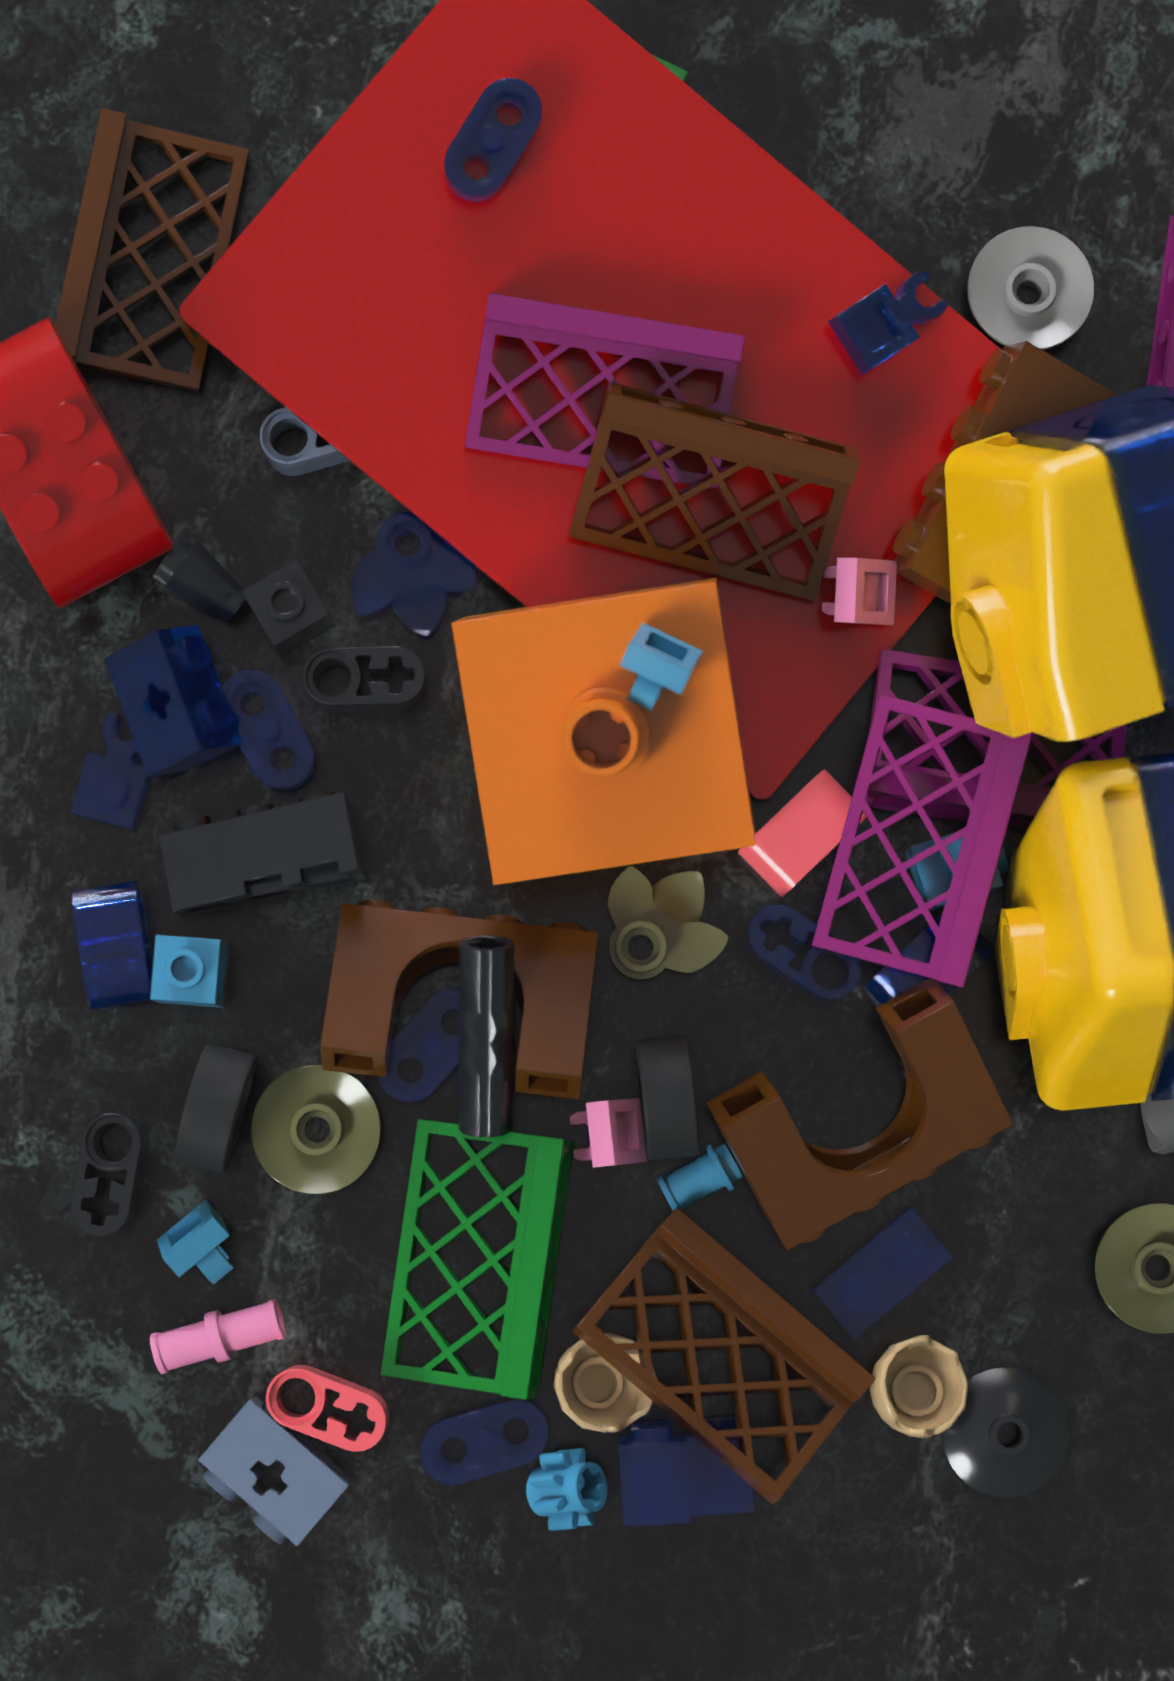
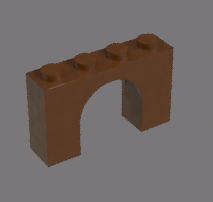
(1018, 390)
(389, 949)
(944, 1112)

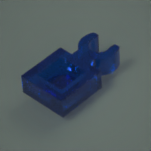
(882, 323)
(112, 784)

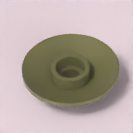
(282, 1138)
(1122, 1273)

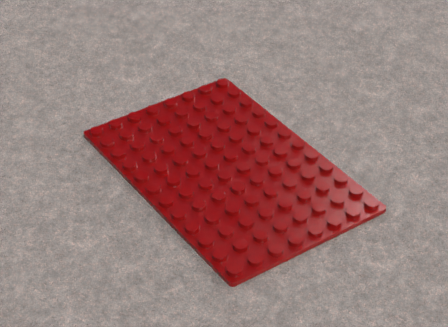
(634, 200)

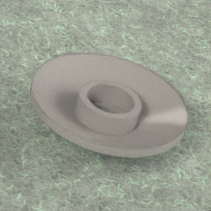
(1034, 259)

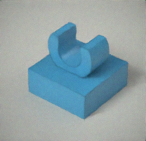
(659, 664)
(197, 1242)

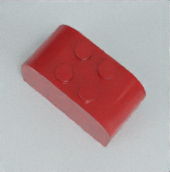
(66, 474)

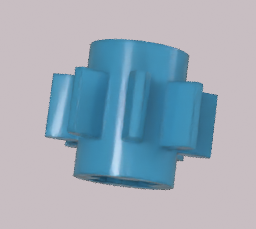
(566, 1489)

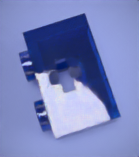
(173, 700)

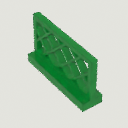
(532, 1266)

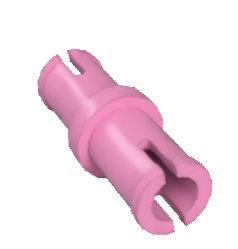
(218, 1336)

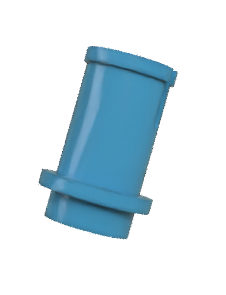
(700, 1177)

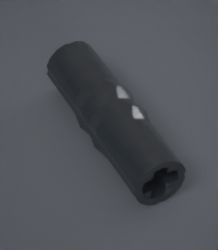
(486, 1035)

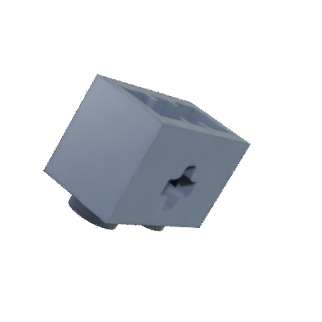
(310, 1475)

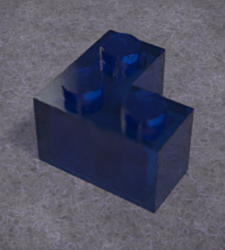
(676, 1476)

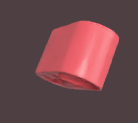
(800, 834)
(337, 1427)

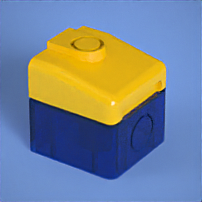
(1066, 568)
(1093, 935)

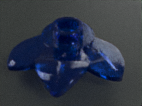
(410, 583)

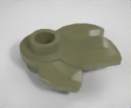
(668, 918)

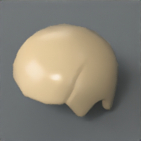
(919, 1387)
(596, 1392)

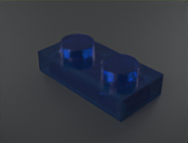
(881, 1273)

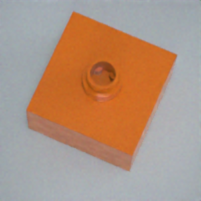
(577, 769)

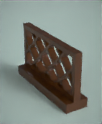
(95, 236)
(727, 438)
(761, 1316)

